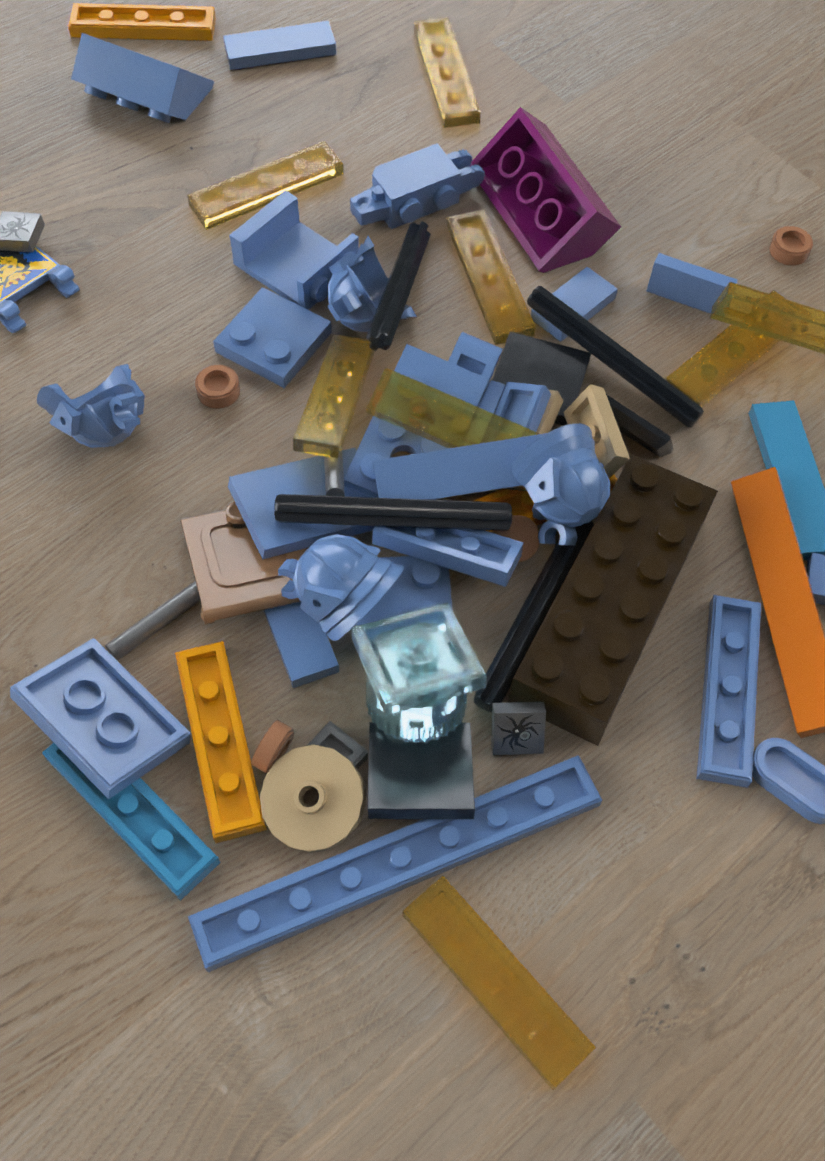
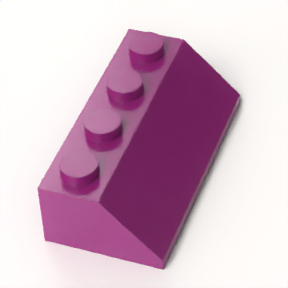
(543, 194)

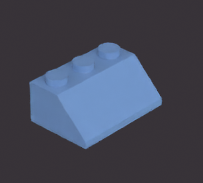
(138, 80)

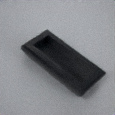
(641, 430)

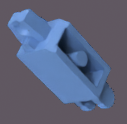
(416, 186)

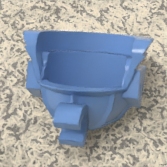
(357, 288)
(100, 416)
(563, 481)
(338, 581)

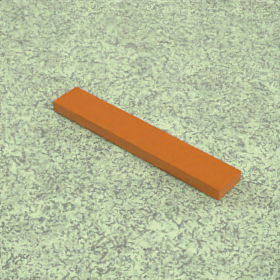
(785, 595)

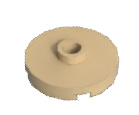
(339, 803)

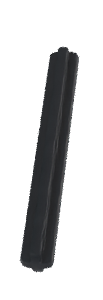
(398, 287)
(615, 356)
(393, 512)
(528, 621)

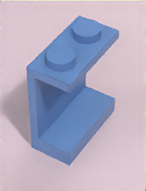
(287, 253)

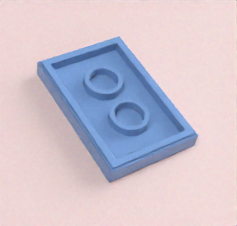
(256, 495)
(100, 717)

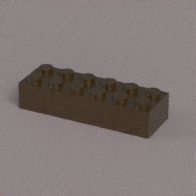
(612, 598)

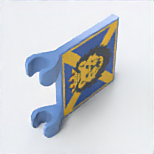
(22, 274)

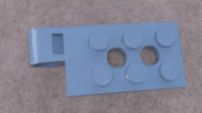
(461, 376)

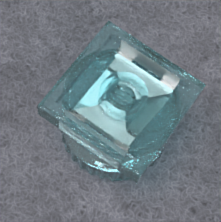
(417, 673)

